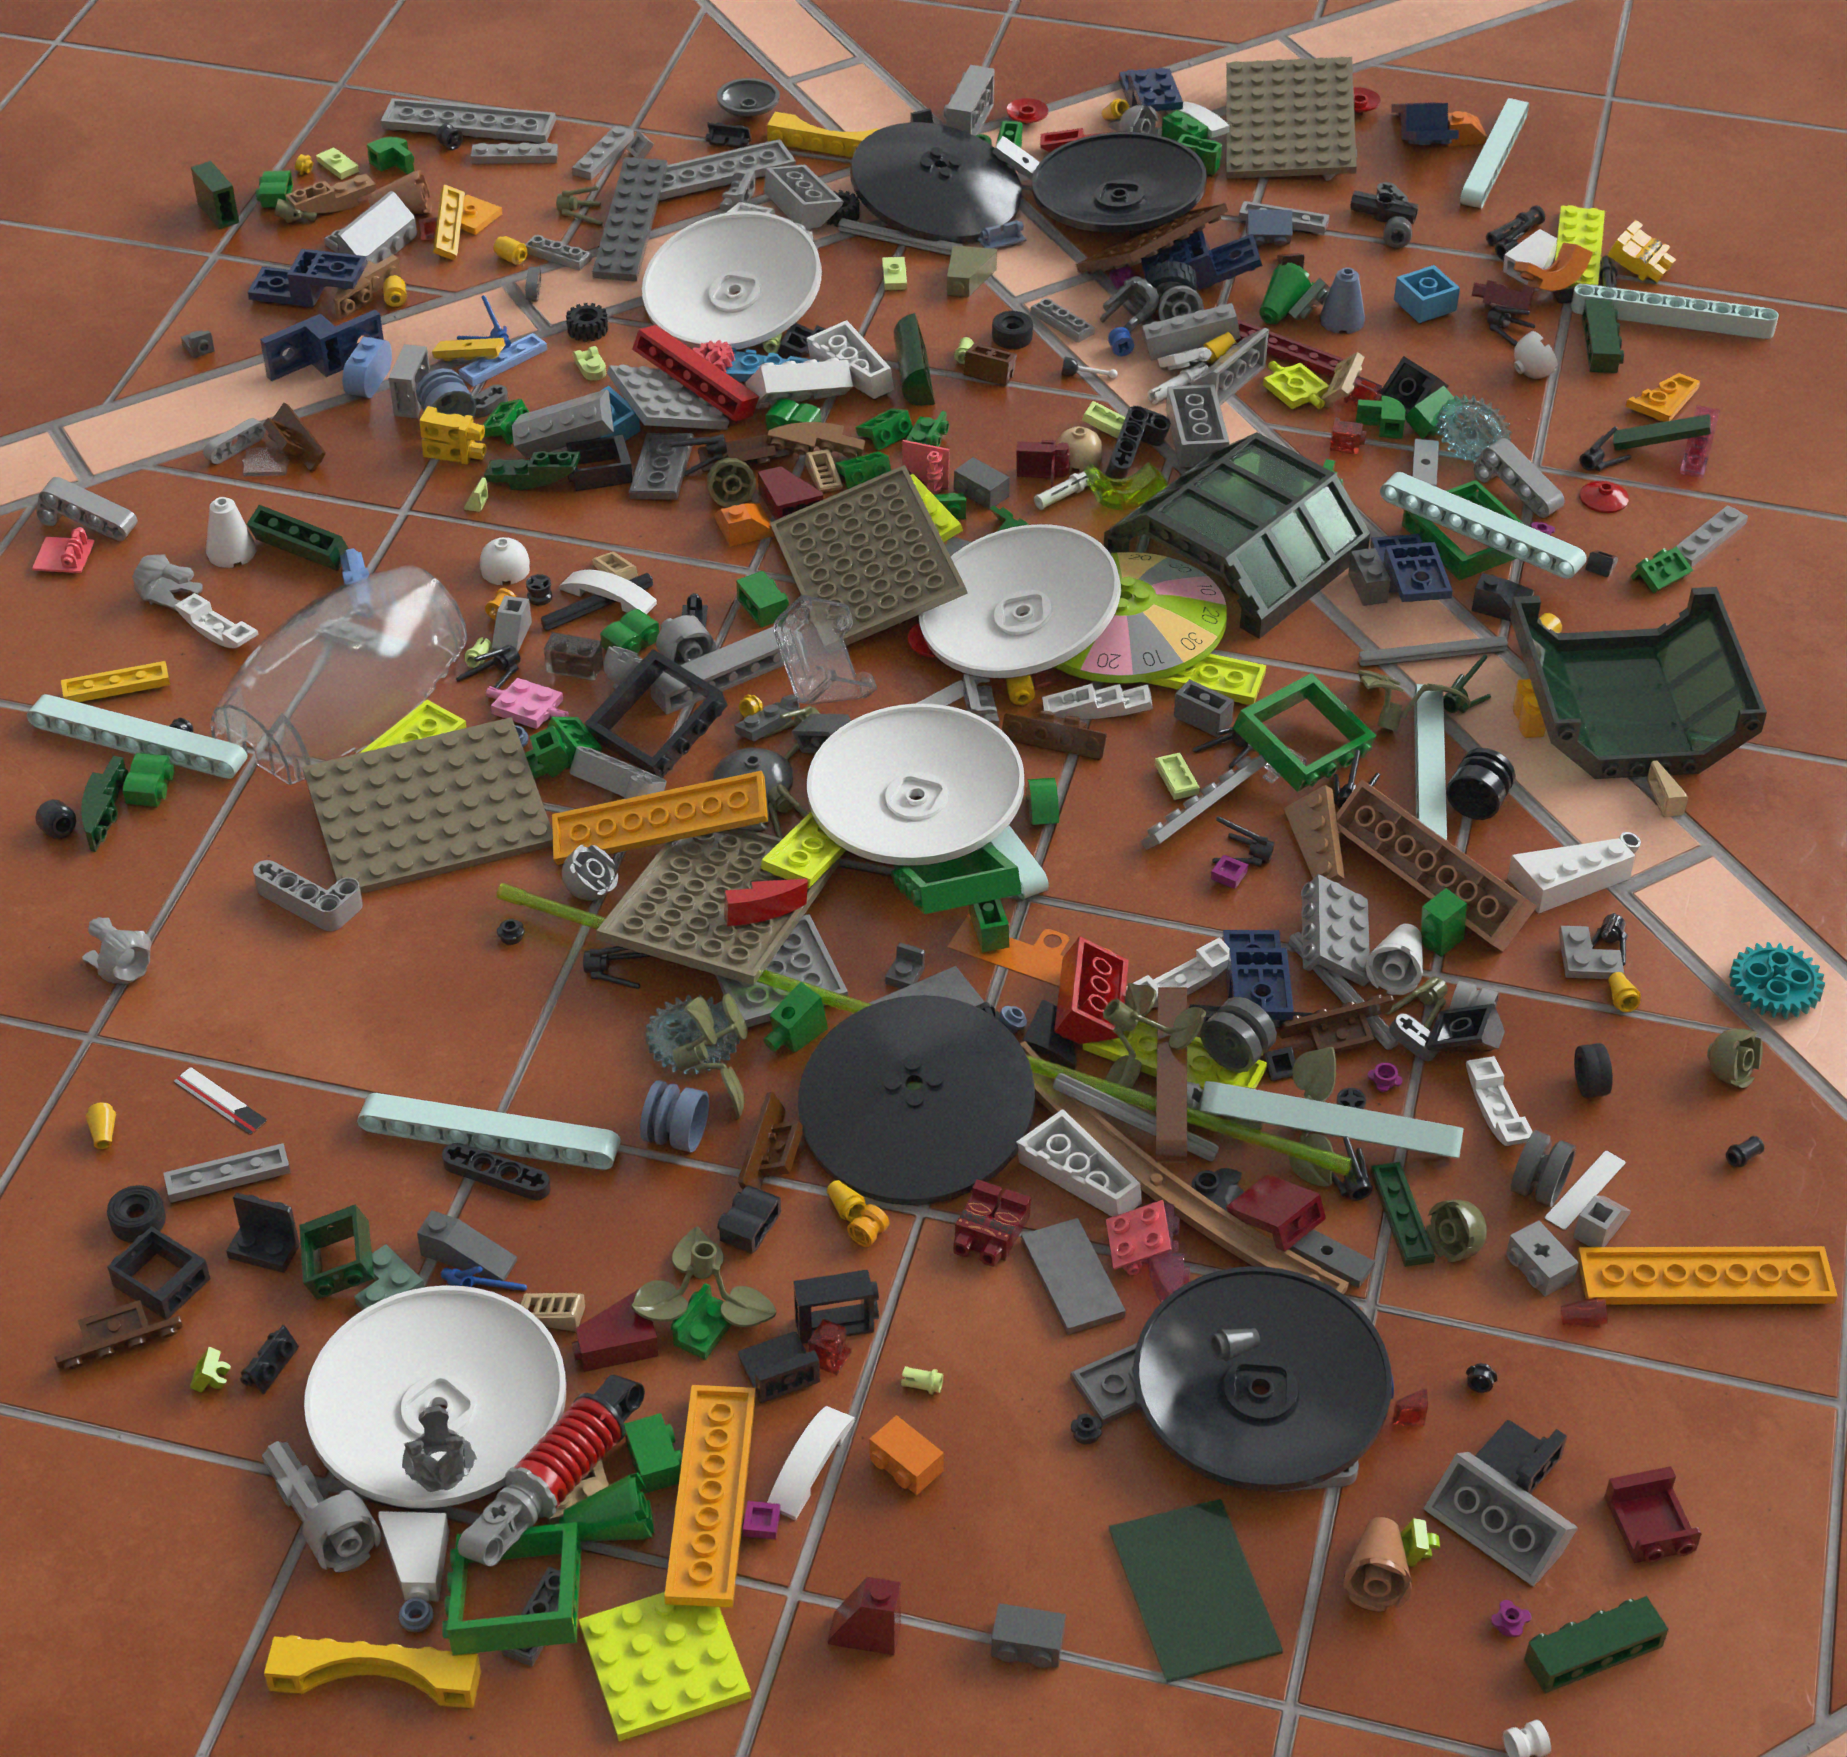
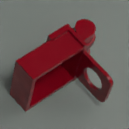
(1042, 459)

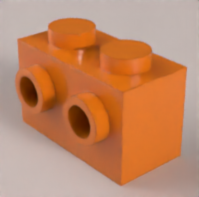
(906, 1455)

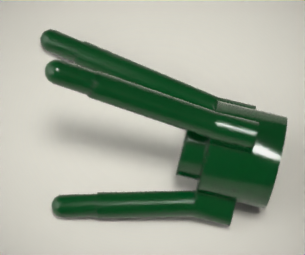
(1452, 702)

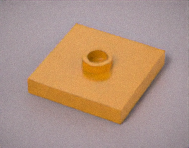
(478, 214)

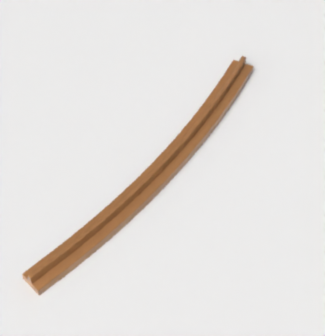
(1163, 1185)

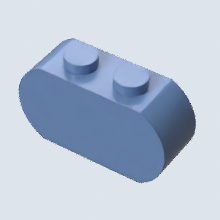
(367, 367)

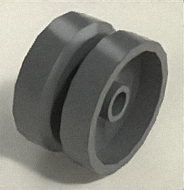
(1238, 1034)
(1543, 1168)

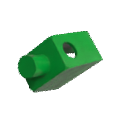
(797, 1020)

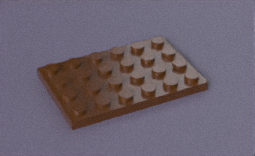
(1147, 241)

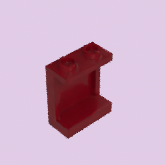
(1279, 1209)
(1651, 1515)

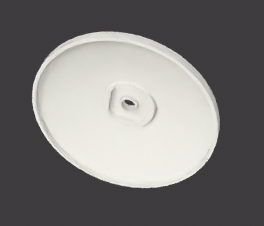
(742, 251)
(1039, 569)
(879, 762)
(425, 1350)

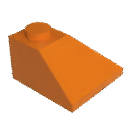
(1469, 129)
(743, 523)

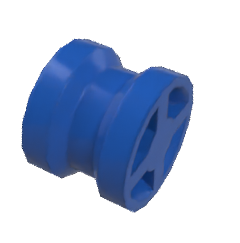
(1121, 341)

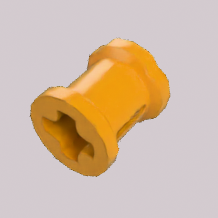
(496, 602)

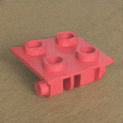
(927, 463)
(64, 553)
(1138, 1236)

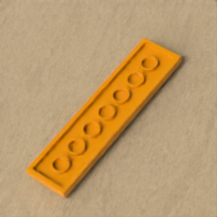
(662, 816)
(1707, 1275)
(711, 1497)

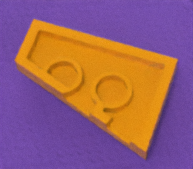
(1666, 399)

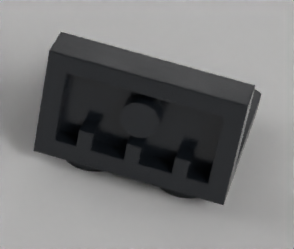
(265, 1233)
(780, 1366)
(1521, 1455)

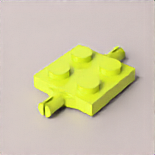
(1295, 385)

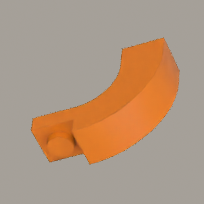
(1562, 273)

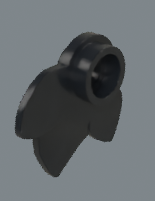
(1221, 1185)

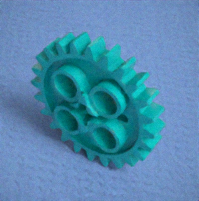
(1777, 980)

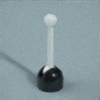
(1071, 367)

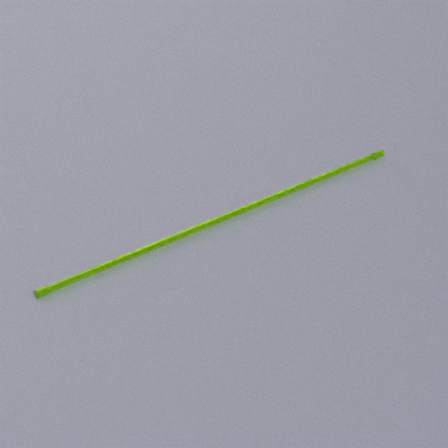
(1325, 1159)

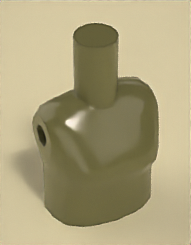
(286, 211)

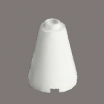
(228, 535)
(1397, 961)

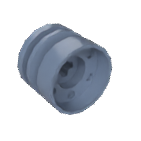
(446, 392)
(674, 1116)

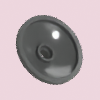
(748, 97)
(748, 760)

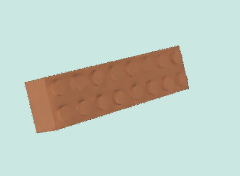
(1432, 863)

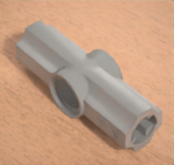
(292, 1479)

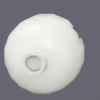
(1533, 357)
(504, 561)

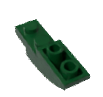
(533, 473)
(98, 801)

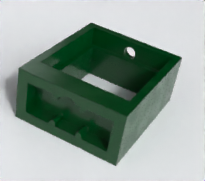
(318, 1234)

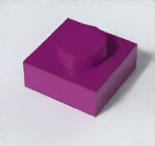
(1119, 275)
(1229, 871)
(761, 1520)

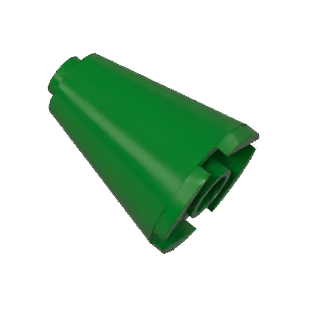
(1283, 292)
(613, 1512)

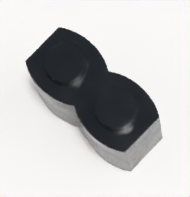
(749, 1219)

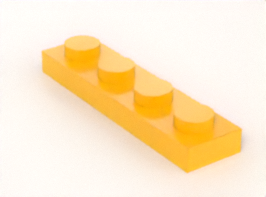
(448, 222)
(115, 682)

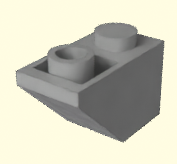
(511, 622)
(1600, 1221)

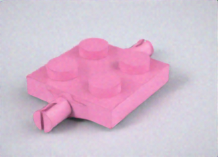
(526, 703)

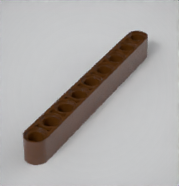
(1171, 1081)

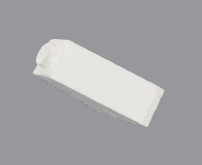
(1536, 249)
(416, 1550)

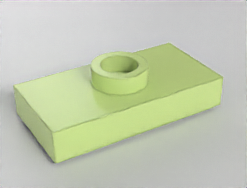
(337, 163)
(894, 273)
(1103, 419)
(1177, 776)

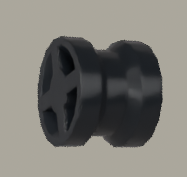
(449, 136)
(539, 589)
(1352, 1098)

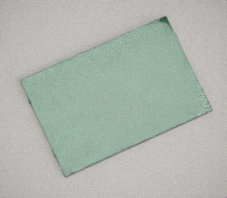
(1195, 1590)

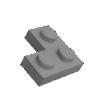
(1582, 960)

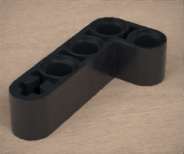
(1138, 426)

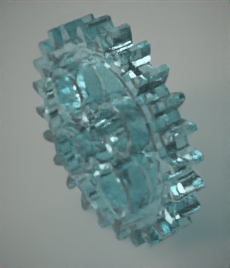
(1470, 426)
(676, 1028)

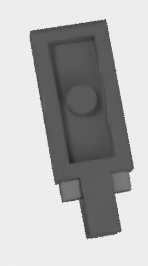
(768, 719)

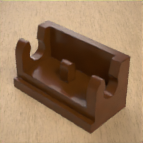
(989, 364)

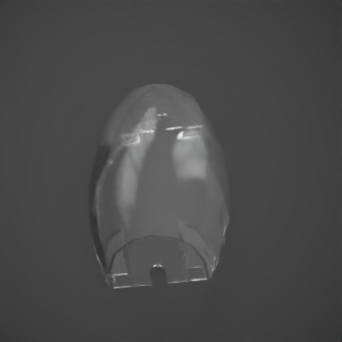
(342, 671)

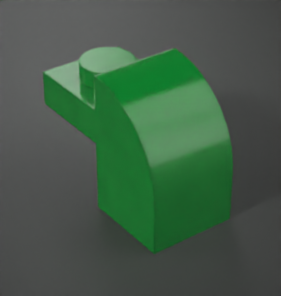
(390, 152)
(1387, 414)
(547, 753)
(1042, 801)

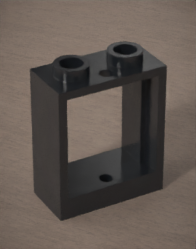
(599, 450)
(836, 1289)
(177, 1290)

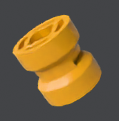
(871, 1222)

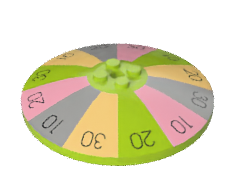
(1163, 623)

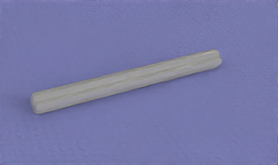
(895, 236)
(1432, 651)
(1347, 994)
(1127, 1113)

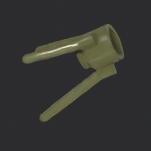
(567, 203)
(800, 715)
(782, 801)
(1429, 993)

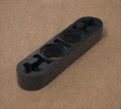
(494, 1174)

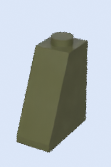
(969, 269)

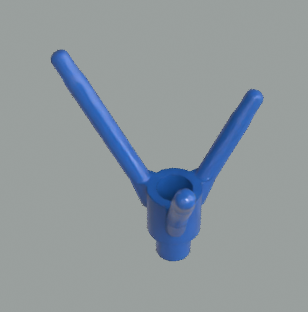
(496, 332)
(464, 1278)

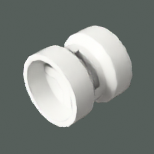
(1528, 1741)

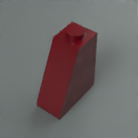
(786, 492)
(615, 1337)
(869, 1617)

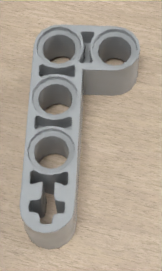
(1520, 476)
(67, 499)
(614, 774)
(319, 906)

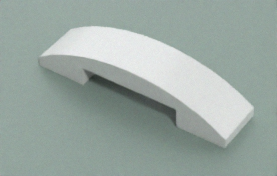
(611, 587)
(215, 627)
(1194, 974)
(1495, 1102)
(808, 1459)

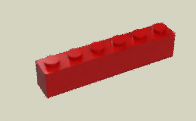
(695, 373)

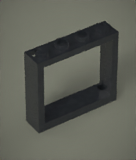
(627, 695)

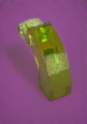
(1125, 492)

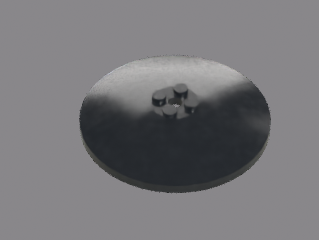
(1119, 182)
(901, 185)
(925, 1140)
(1314, 1357)

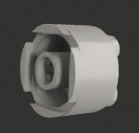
(684, 639)
(341, 1531)

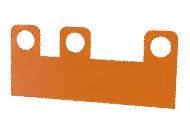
(1035, 961)

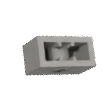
(1541, 1258)

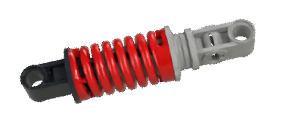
(553, 1468)

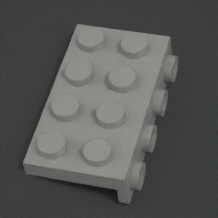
(1335, 929)

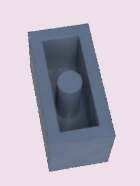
(1270, 226)

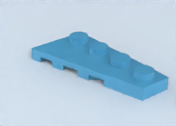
(748, 363)

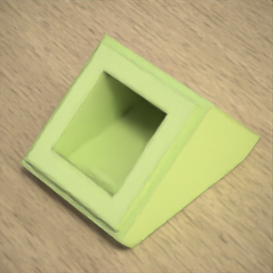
(478, 497)

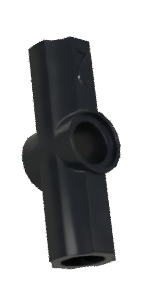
(1383, 206)

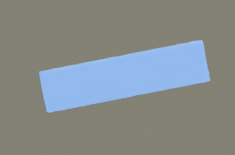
(508, 357)

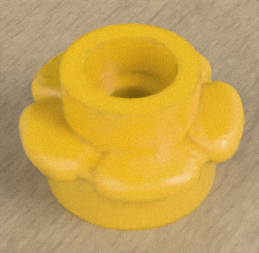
(303, 164)
(750, 705)

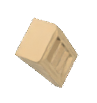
(818, 458)
(615, 565)
(1666, 791)
(562, 1301)

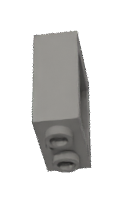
(405, 379)

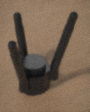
(1510, 241)
(1499, 318)
(715, 445)
(1595, 455)
(504, 659)
(1237, 739)
(1342, 794)
(1260, 846)
(1612, 931)
(597, 961)
(1356, 1183)

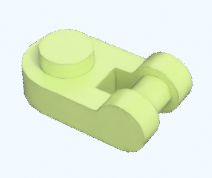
(594, 367)

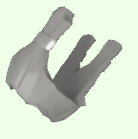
(157, 580)
(122, 952)

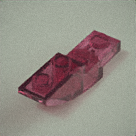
(1699, 448)
(1168, 1269)

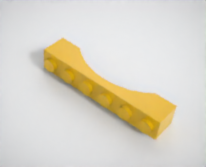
(801, 135)
(303, 1664)

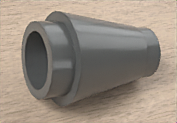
(1233, 1342)

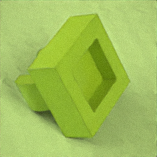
(207, 1370)
(1418, 1542)

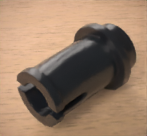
(1740, 1154)

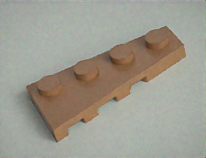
(1317, 833)

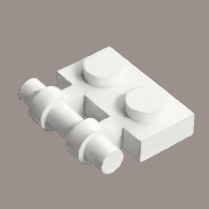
(1183, 359)

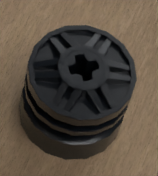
(1480, 783)

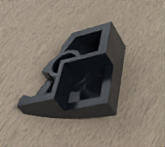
(795, 341)
(1044, 1039)

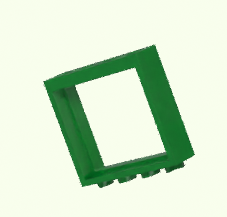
(1452, 556)
(1251, 728)
(997, 881)
(518, 1630)

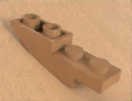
(327, 198)
(371, 280)
(807, 435)

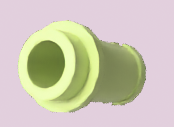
(773, 344)
(964, 345)
(478, 649)
(922, 1379)

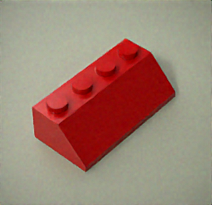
(1087, 985)

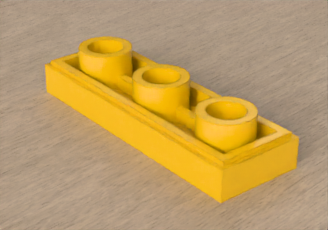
(468, 349)

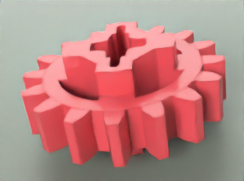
(717, 353)

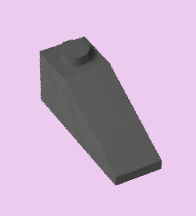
(463, 1247)

